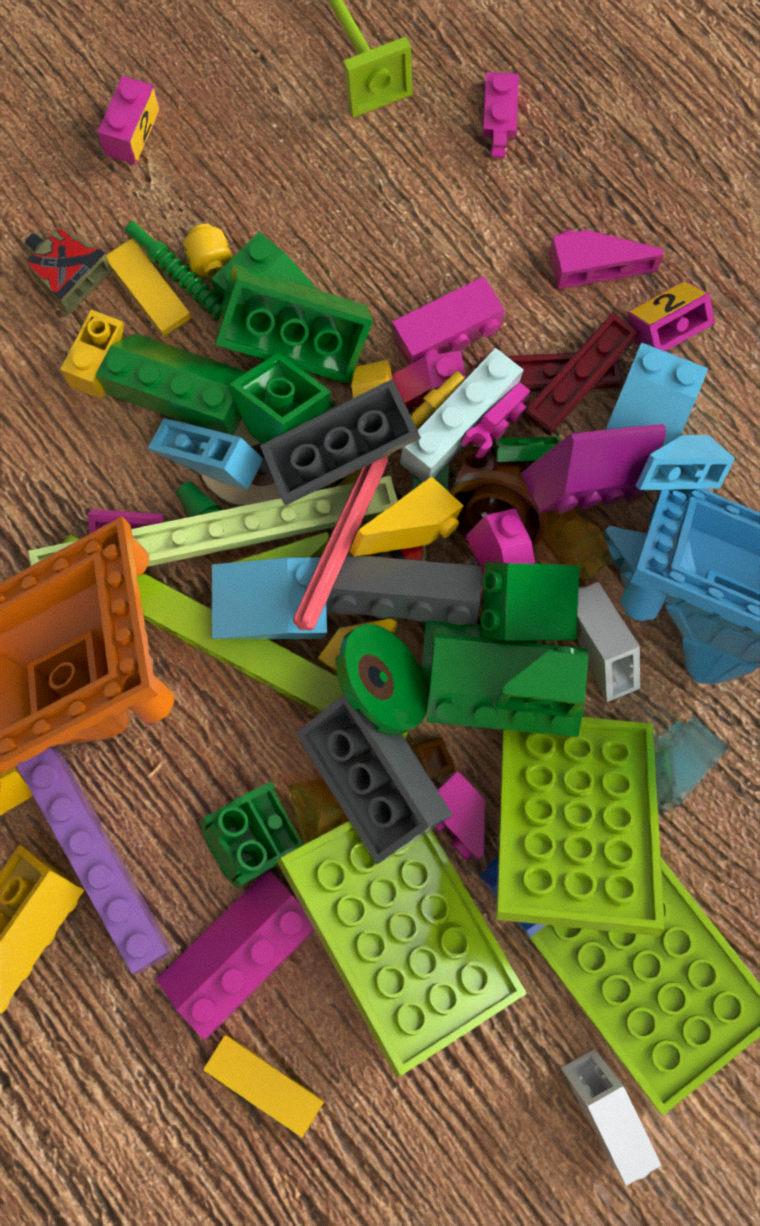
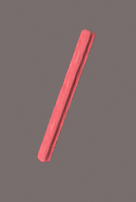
(338, 545)

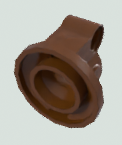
(495, 487)

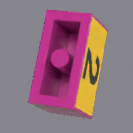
(128, 120)
(672, 316)

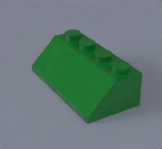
(303, 324)
(171, 382)
(470, 676)

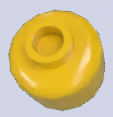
(206, 250)

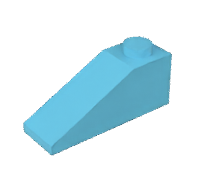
(207, 452)
(686, 464)

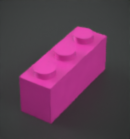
(449, 322)

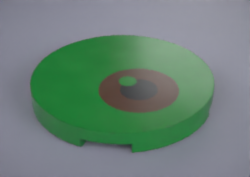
(382, 679)

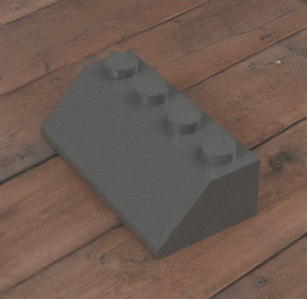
(339, 442)
(407, 590)
(373, 779)

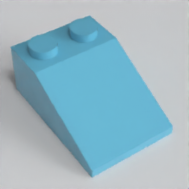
(658, 391)
(261, 599)

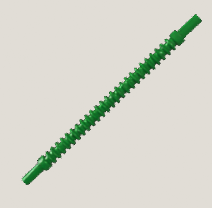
(160, 255)

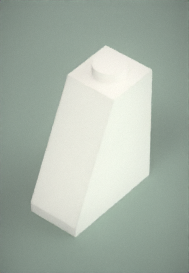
(609, 643)
(611, 1116)

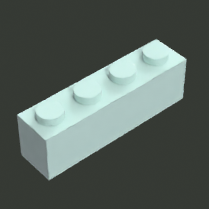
(461, 411)

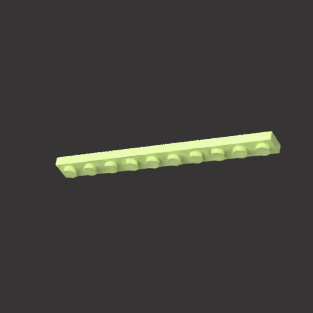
(245, 524)

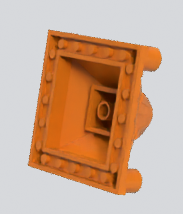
(76, 647)

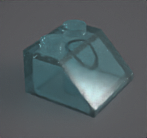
(683, 760)

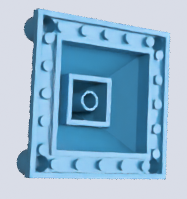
(706, 567)

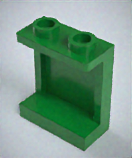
(530, 601)

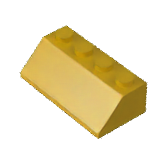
(32, 908)

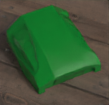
(250, 835)

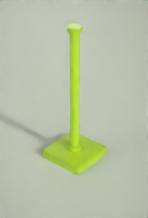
(373, 75)

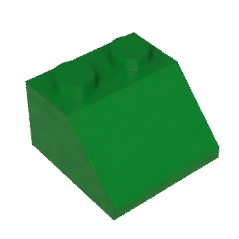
(277, 398)
(549, 685)

